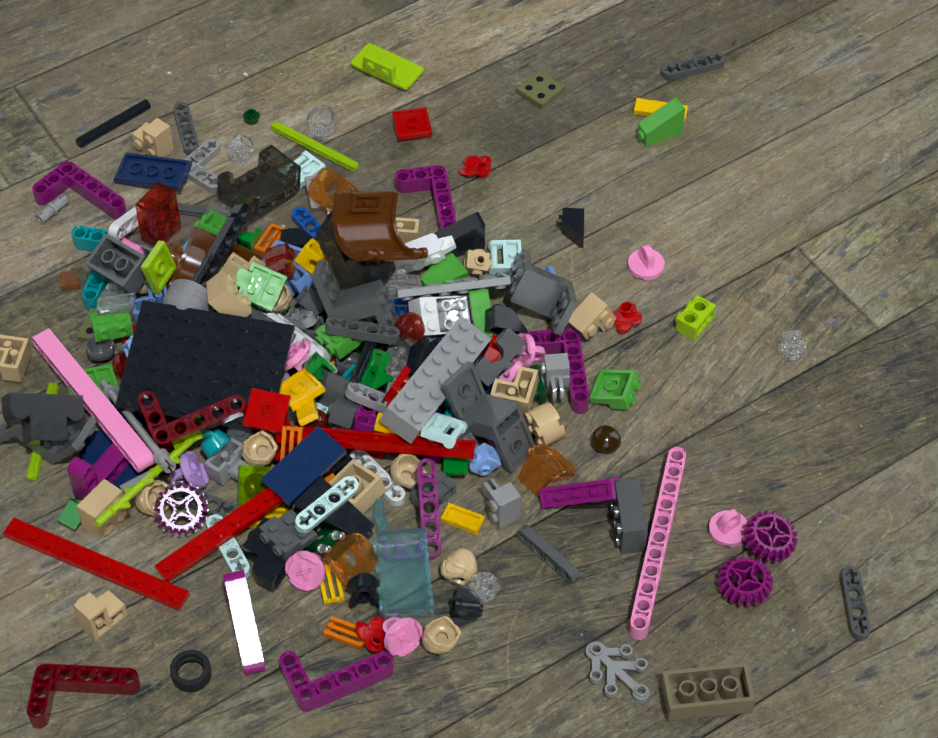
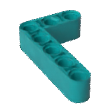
(87, 239)

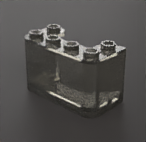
(263, 187)
(345, 269)

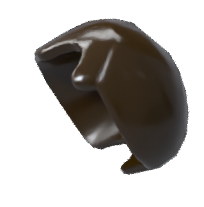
(605, 439)

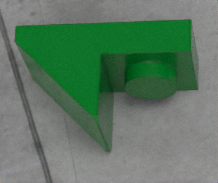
(375, 371)

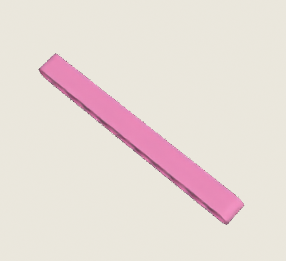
(94, 400)
(674, 466)

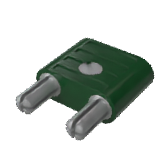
(325, 541)

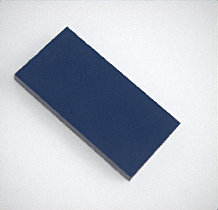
(148, 170)
(95, 447)
(303, 466)

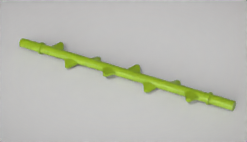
(131, 491)

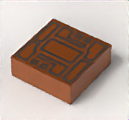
(69, 280)

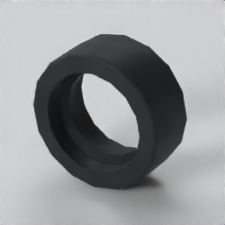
(188, 657)

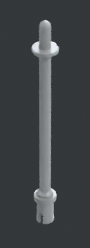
(160, 456)

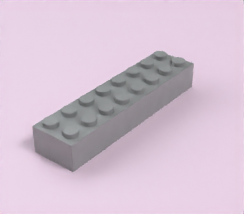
(424, 391)

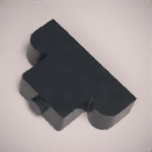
(43, 416)
(267, 567)

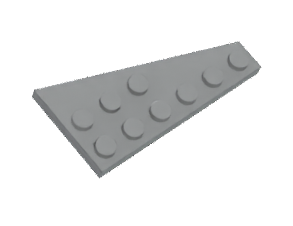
(459, 285)

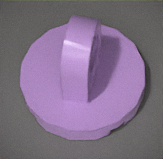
(190, 471)

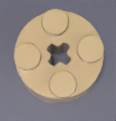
(544, 424)

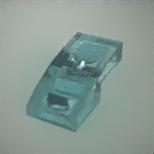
(382, 523)

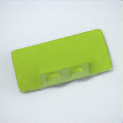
(387, 66)

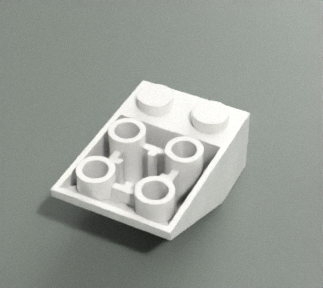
(440, 312)

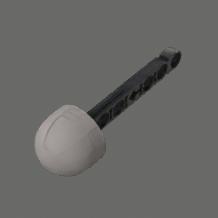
(193, 293)

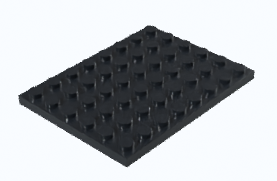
(200, 359)

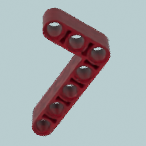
(188, 420)
(75, 683)

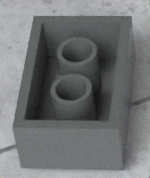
(117, 264)
(629, 517)

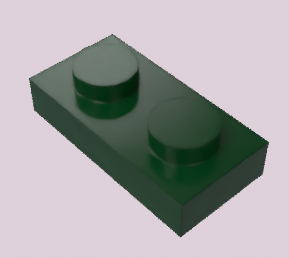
(540, 395)

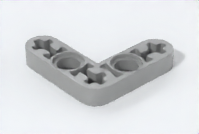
(198, 165)
(300, 318)
(361, 390)

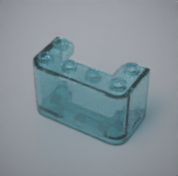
(404, 573)

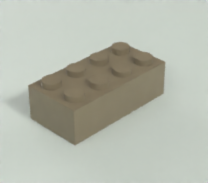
(707, 691)

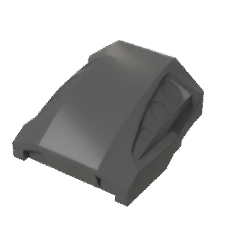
(335, 387)

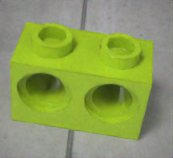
(695, 317)

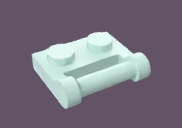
(310, 166)
(510, 249)
(439, 425)

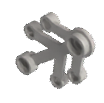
(617, 668)

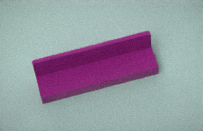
(578, 492)

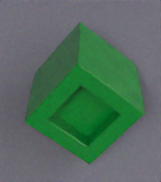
(248, 239)
(316, 364)
(455, 466)
(70, 514)

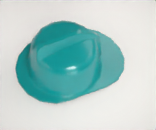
(213, 442)

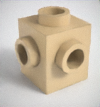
(477, 262)

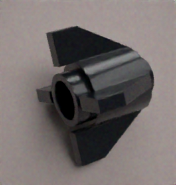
(364, 589)
(465, 608)

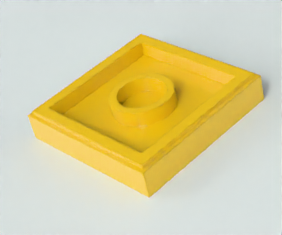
(302, 388)

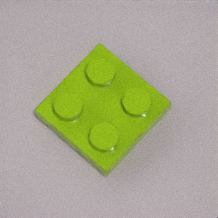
(158, 267)

